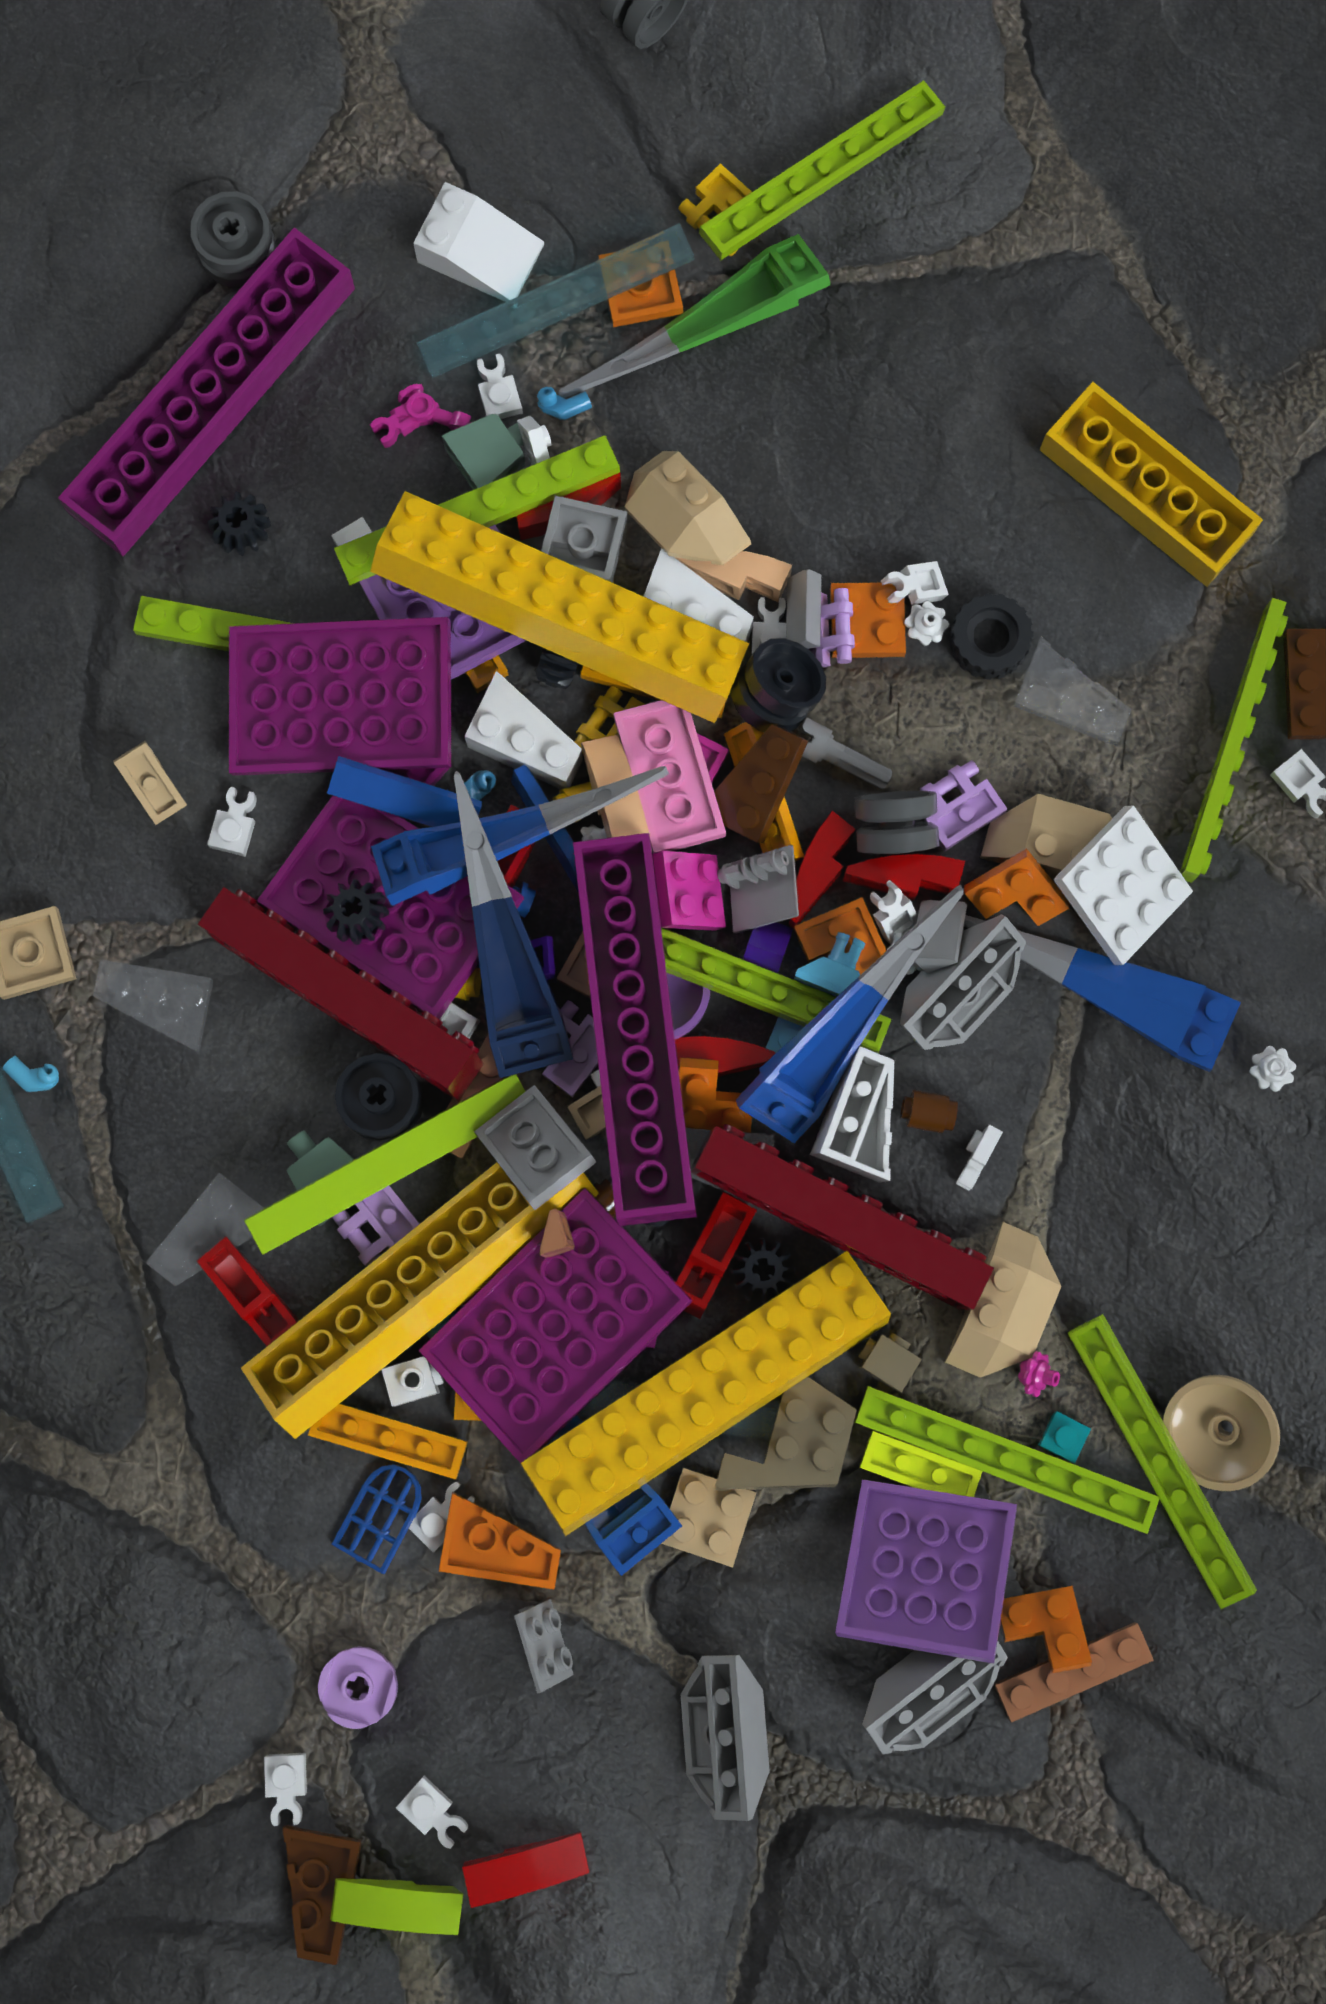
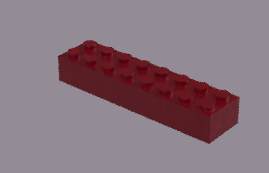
(336, 989)
(842, 1219)

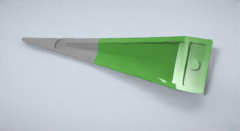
(757, 291)

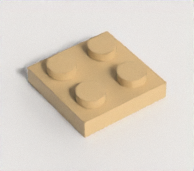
(33, 953)
(709, 1518)

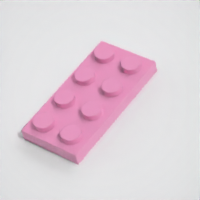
(682, 805)

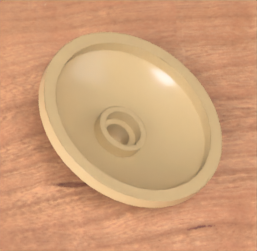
(1213, 1455)

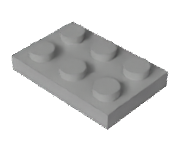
(535, 1147)

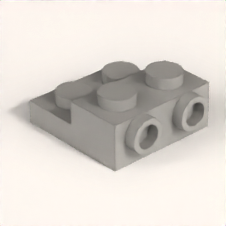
(585, 535)

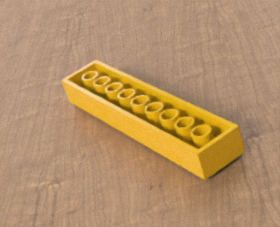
(558, 606)
(398, 1298)
(705, 1392)

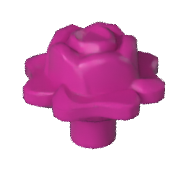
(1036, 1374)

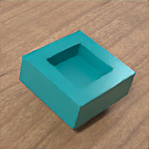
(1064, 1437)

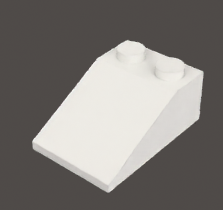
(476, 244)

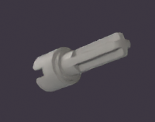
(825, 747)

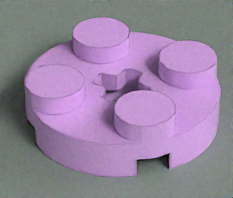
(370, 1706)

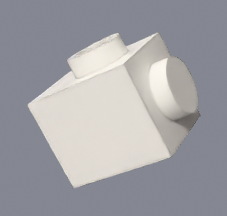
(411, 1381)

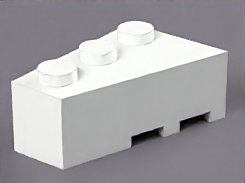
(688, 593)
(519, 734)
(858, 1117)

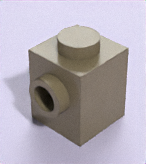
(889, 1360)

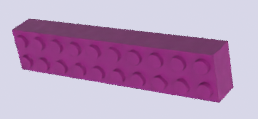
(208, 392)
(634, 1030)

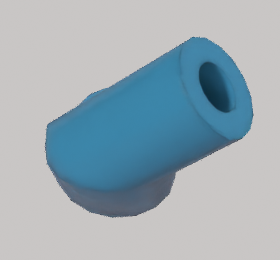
(560, 407)
(480, 784)

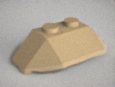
(684, 511)
(1049, 830)
(1010, 1309)

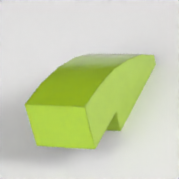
(397, 1905)

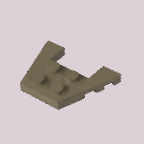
(803, 1447)

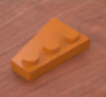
(494, 1548)

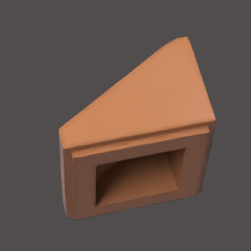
(557, 1235)

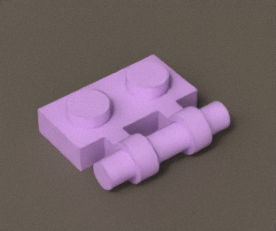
(843, 640)
(967, 812)
(573, 1073)
(385, 1214)

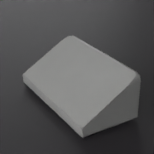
(804, 608)
(945, 943)

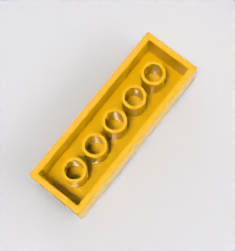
(1150, 484)

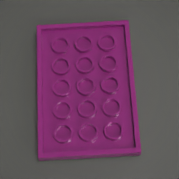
(341, 691)
(426, 939)
(555, 1328)

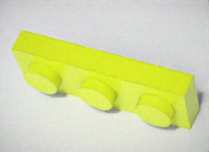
(918, 1467)

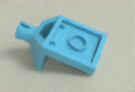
(825, 974)

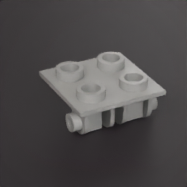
(762, 888)
(543, 1645)

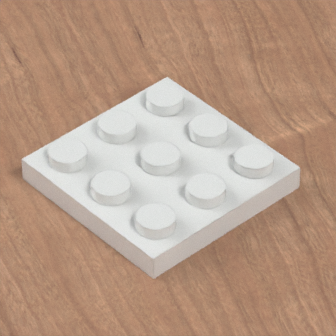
(1123, 885)

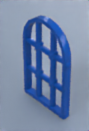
(366, 1523)

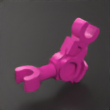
(416, 411)

